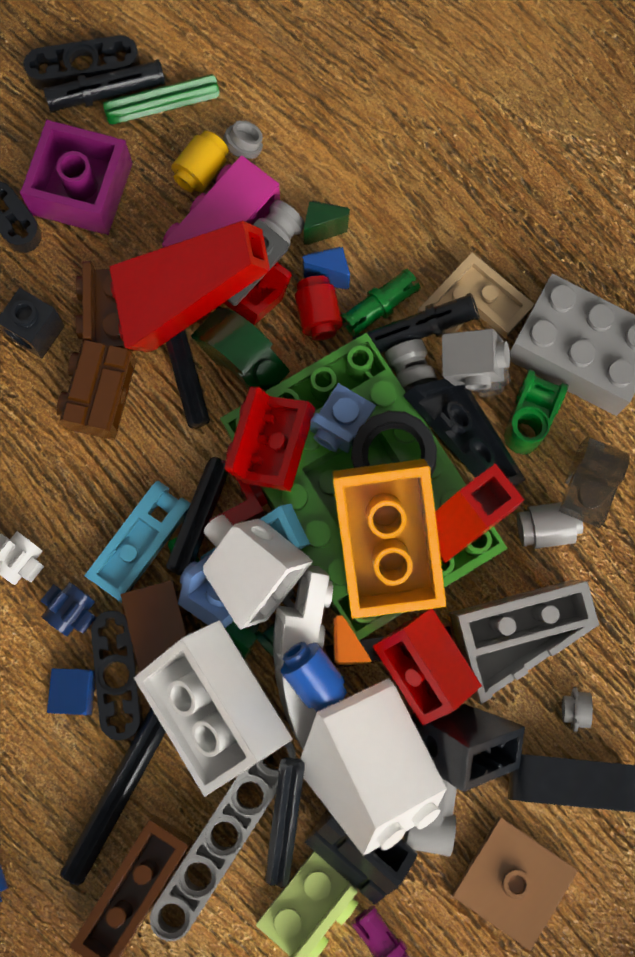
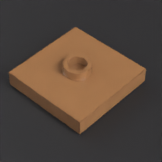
(514, 883)

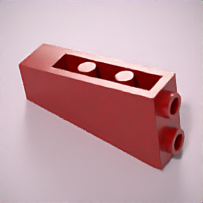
(184, 282)

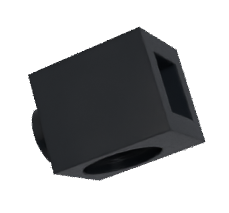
(31, 323)

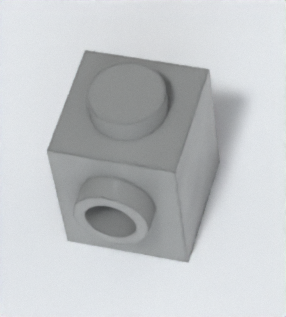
(474, 358)

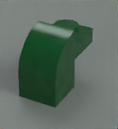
(240, 348)

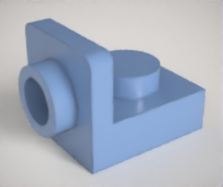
(340, 419)
(200, 597)

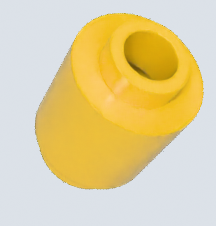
(200, 162)

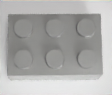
(580, 343)

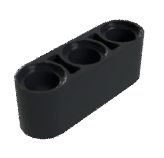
(573, 783)

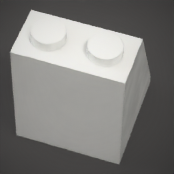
(372, 768)

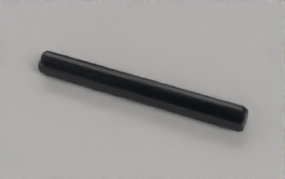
(113, 800)

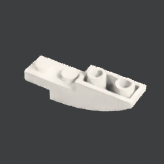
(298, 626)

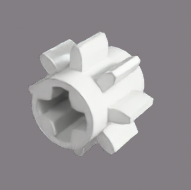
(19, 558)

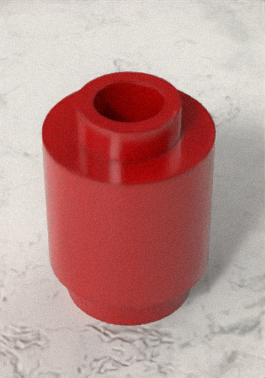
(318, 308)

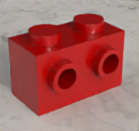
(427, 667)

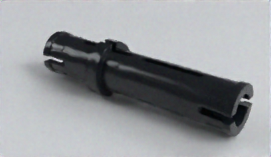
(104, 86)
(426, 323)

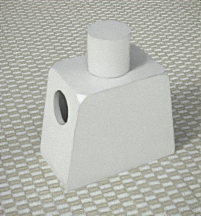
(251, 568)

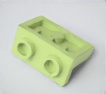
(308, 908)

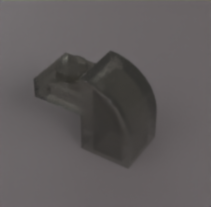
(593, 481)

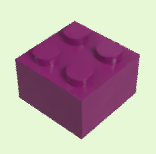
(77, 177)

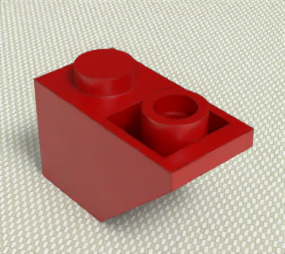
(475, 511)

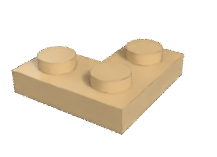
(495, 298)

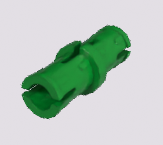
(380, 302)

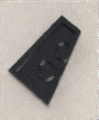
(463, 427)

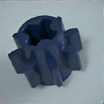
(68, 609)

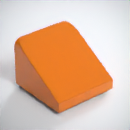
(346, 645)

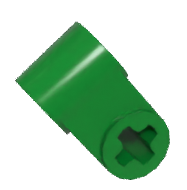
(537, 407)

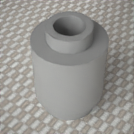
(547, 527)

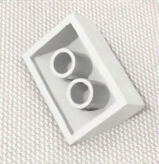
(212, 707)

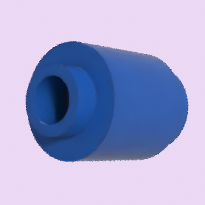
(313, 676)

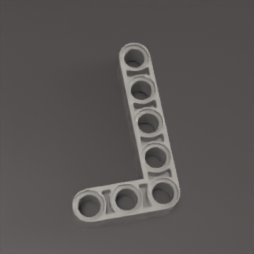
(209, 852)

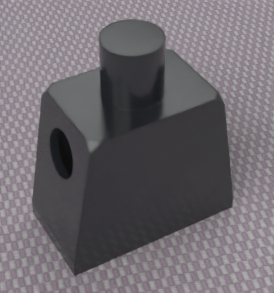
(472, 746)

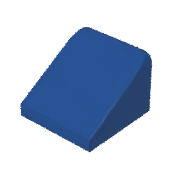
(328, 263)
(71, 691)

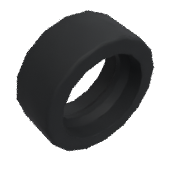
(393, 420)

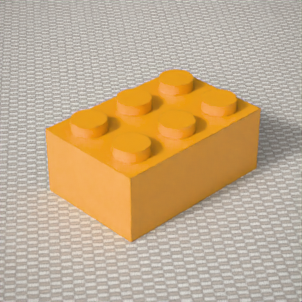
(389, 538)

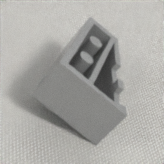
(520, 631)

